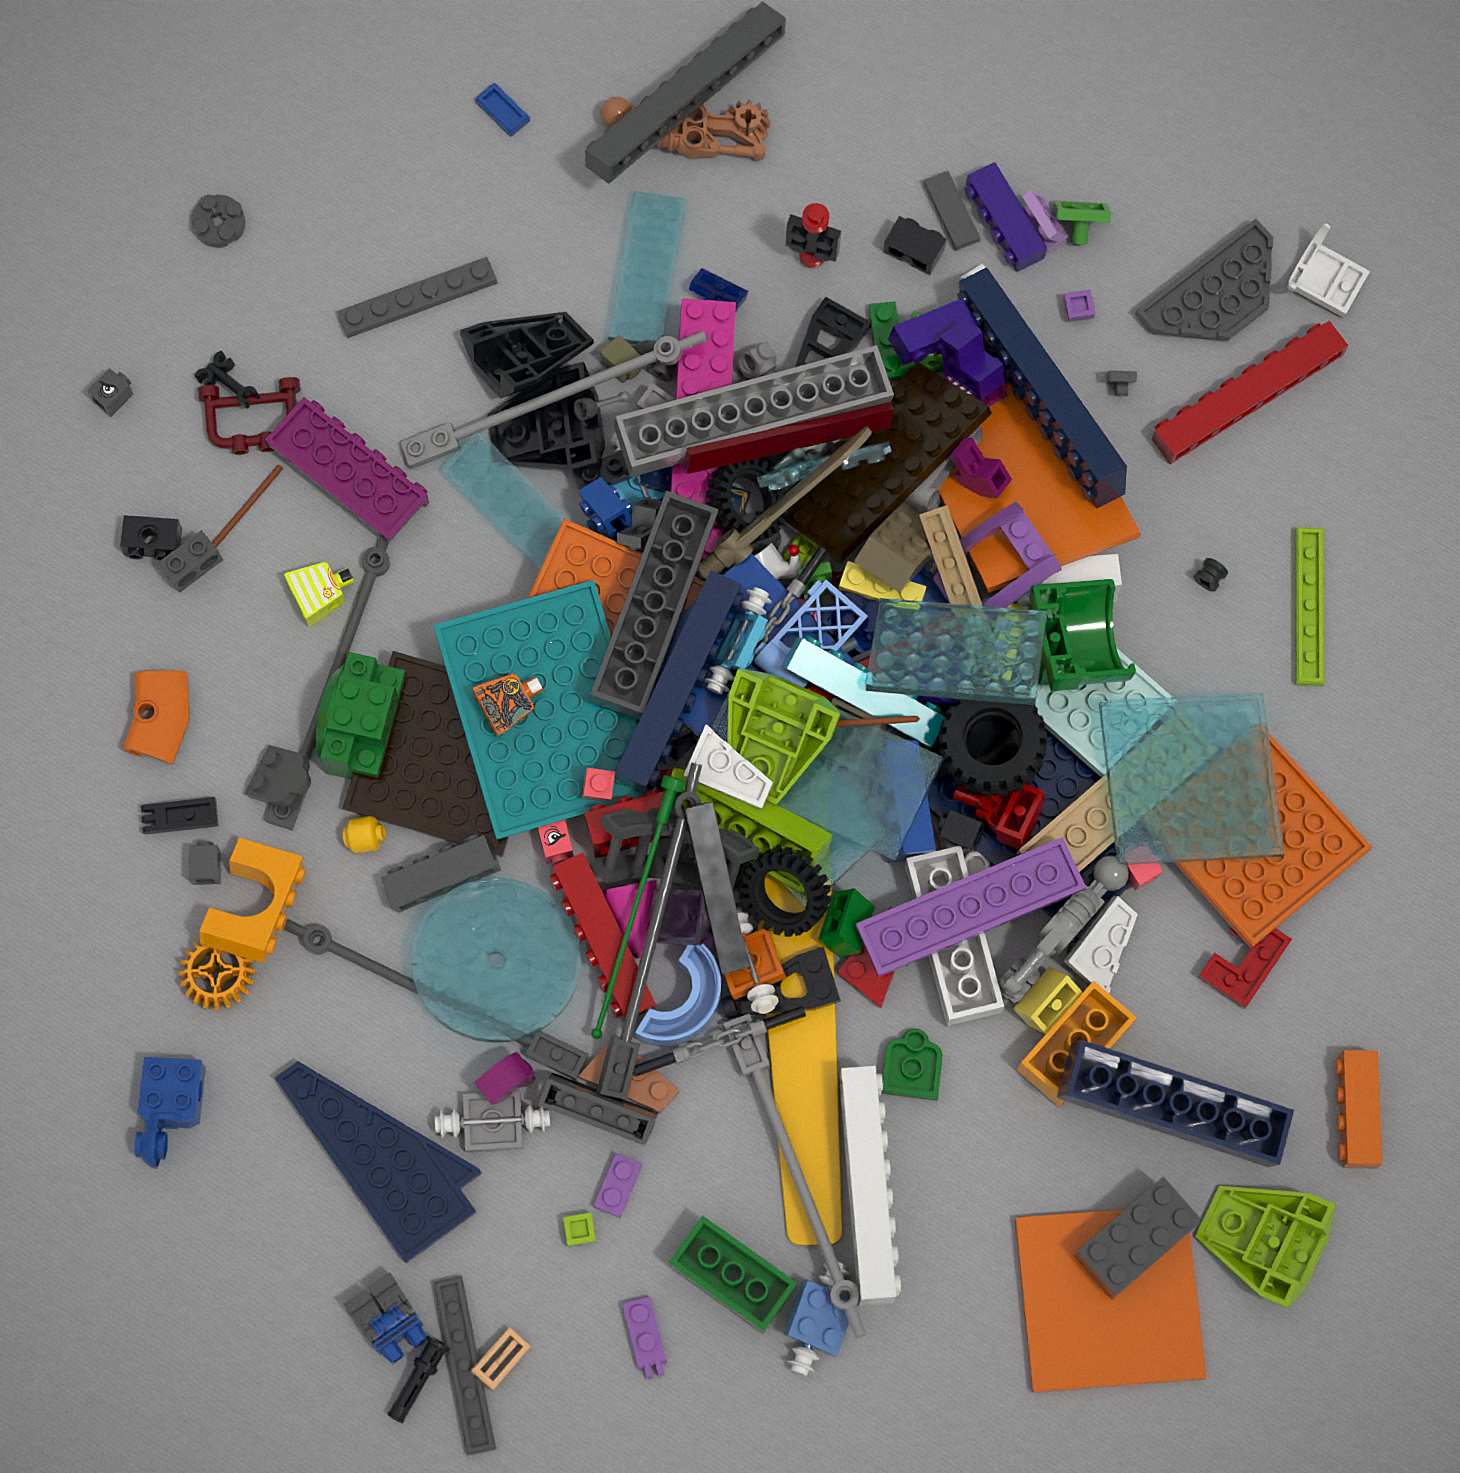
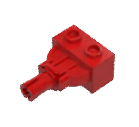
(1007, 816)

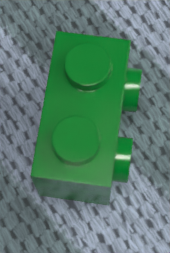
(839, 926)

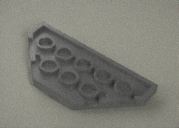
(1218, 292)

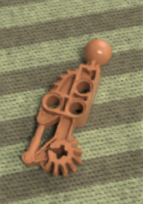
(730, 124)

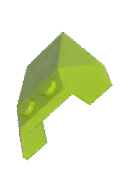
(778, 726)
(1268, 1238)

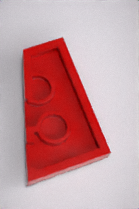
(861, 973)

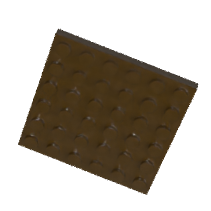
(427, 764)

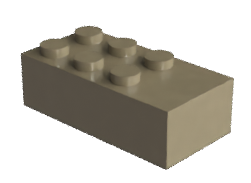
(897, 548)

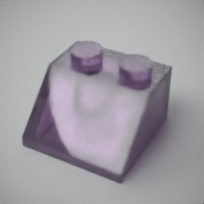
(684, 918)

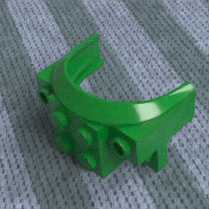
(360, 712)

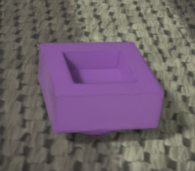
(1079, 305)

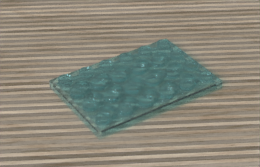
(956, 651)

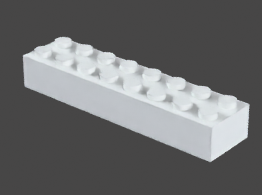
(867, 1185)

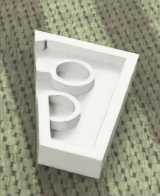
(1101, 946)

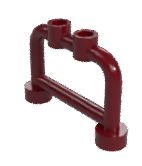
(239, 443)

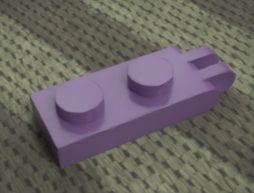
(645, 1335)

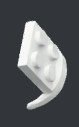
(1327, 276)

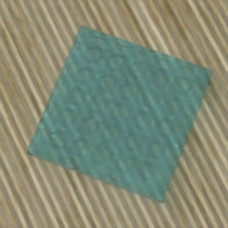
(1190, 779)

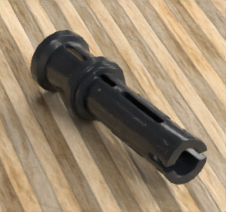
(425, 1366)

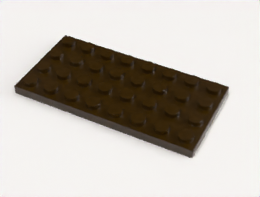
(925, 430)

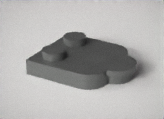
(279, 777)

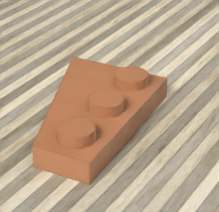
(646, 1089)

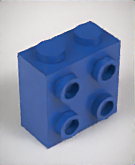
(605, 509)

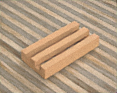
(484, 1377)

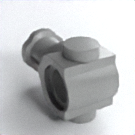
(757, 361)

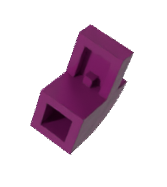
(979, 474)
(505, 1078)

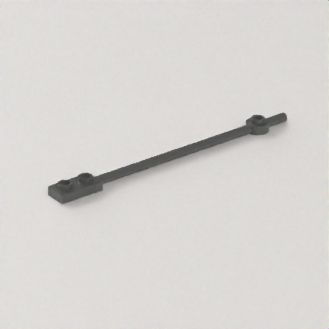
(287, 816)
(541, 1048)
(622, 1052)

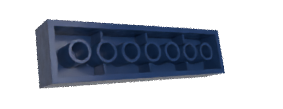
(678, 681)
(1175, 1103)

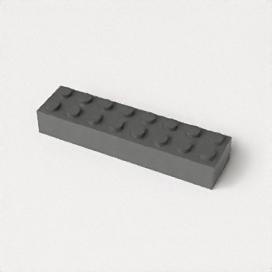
(653, 605)

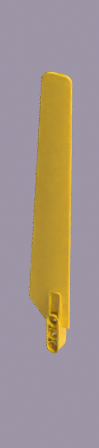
(806, 1087)

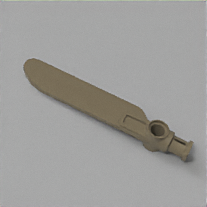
(736, 547)

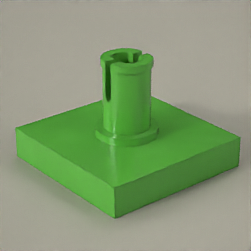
(1081, 214)

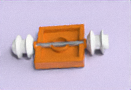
(763, 969)

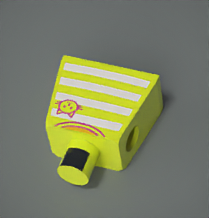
(318, 590)

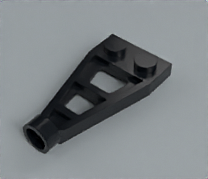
(840, 322)
(818, 981)

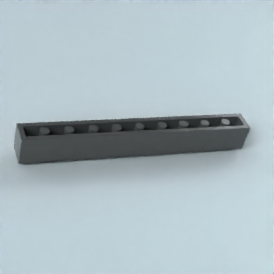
(684, 92)

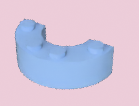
(696, 1013)

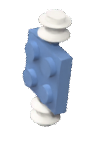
(816, 1322)

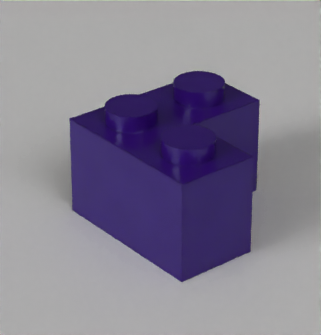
(968, 362)

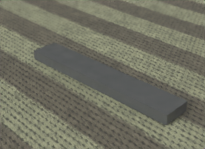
(462, 1359)

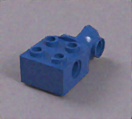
(167, 1100)

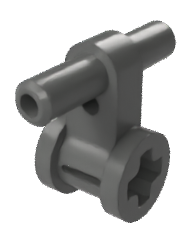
(659, 370)

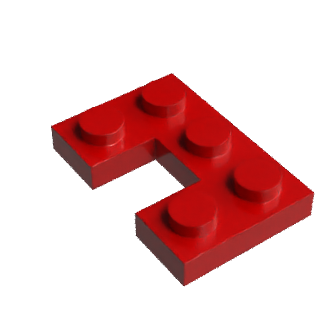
(1243, 982)

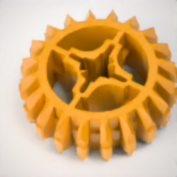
(205, 973)

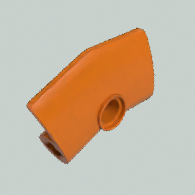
(168, 697)

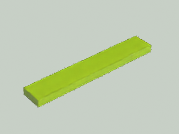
(1309, 606)

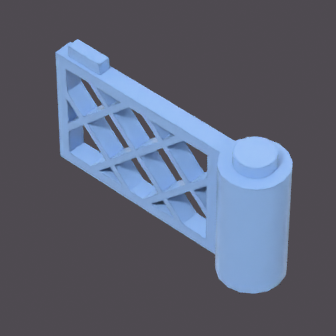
(772, 655)

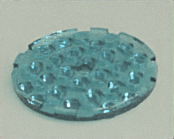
(505, 999)

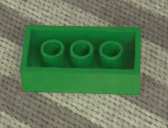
(732, 1274)

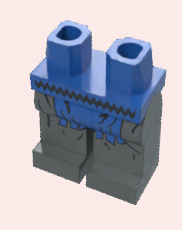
(391, 1327)

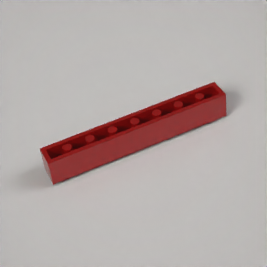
(1249, 391)

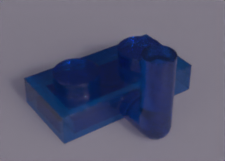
(717, 288)

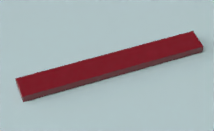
(787, 438)

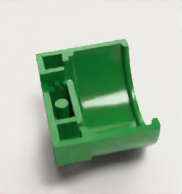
(1078, 635)

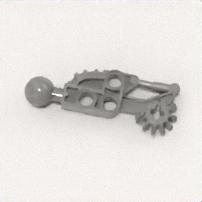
(1064, 927)

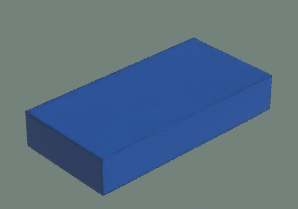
(502, 109)

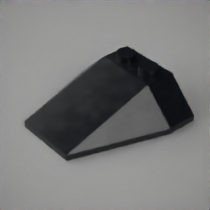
(523, 349)
(551, 434)

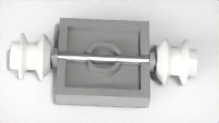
(492, 1126)

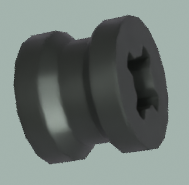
(1210, 574)

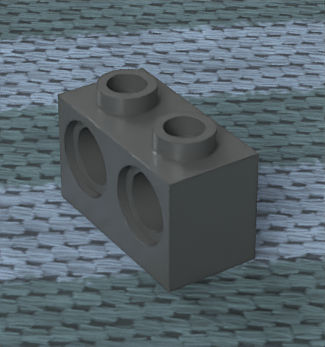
(190, 561)

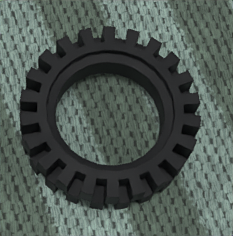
(721, 496)
(801, 869)

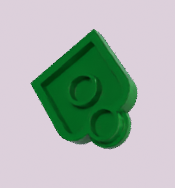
(912, 1067)

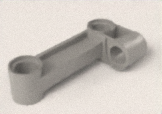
(927, 495)

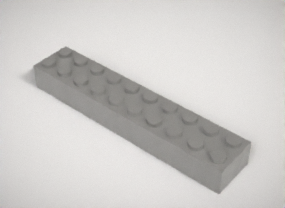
(832, 386)

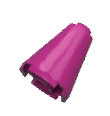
(621, 903)

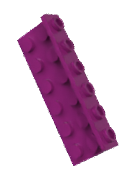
(347, 468)

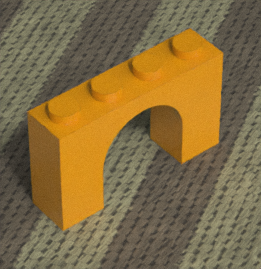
(256, 935)

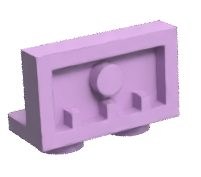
(1044, 219)

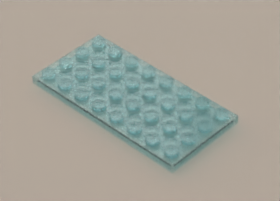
(860, 784)

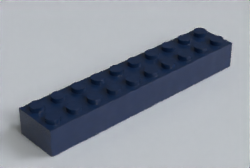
(1044, 391)

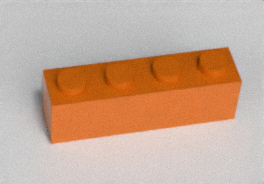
(1359, 1109)

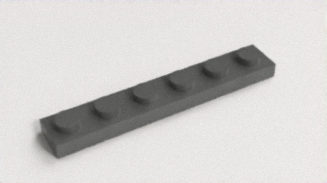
(417, 297)

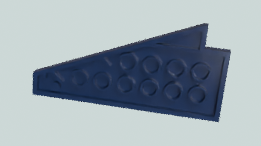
(395, 1171)

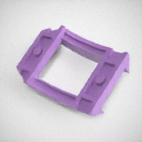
(1026, 543)

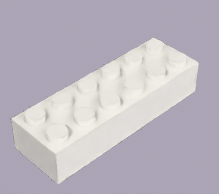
(963, 971)

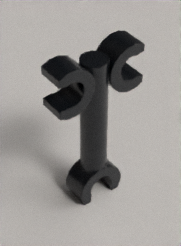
(218, 371)

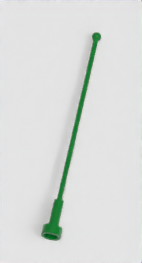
(672, 786)

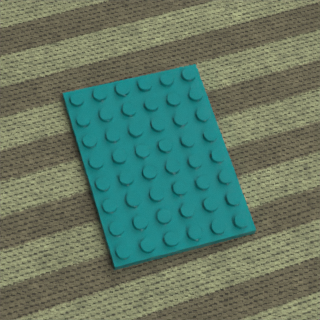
(539, 764)

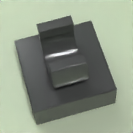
(1122, 379)

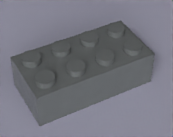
(1137, 1237)

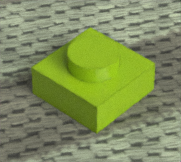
(579, 1229)

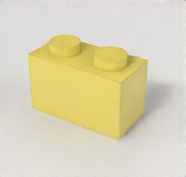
(1047, 1000)

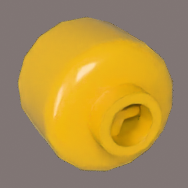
(364, 834)

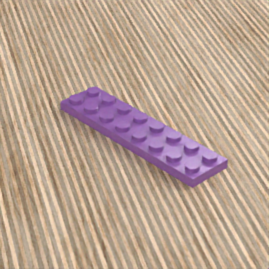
(970, 907)

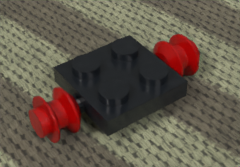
(813, 236)

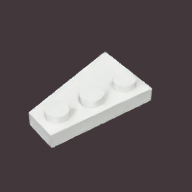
(728, 771)

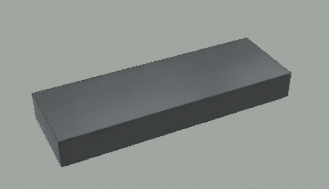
(951, 210)

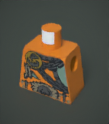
(506, 701)

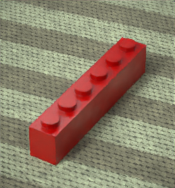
(598, 930)

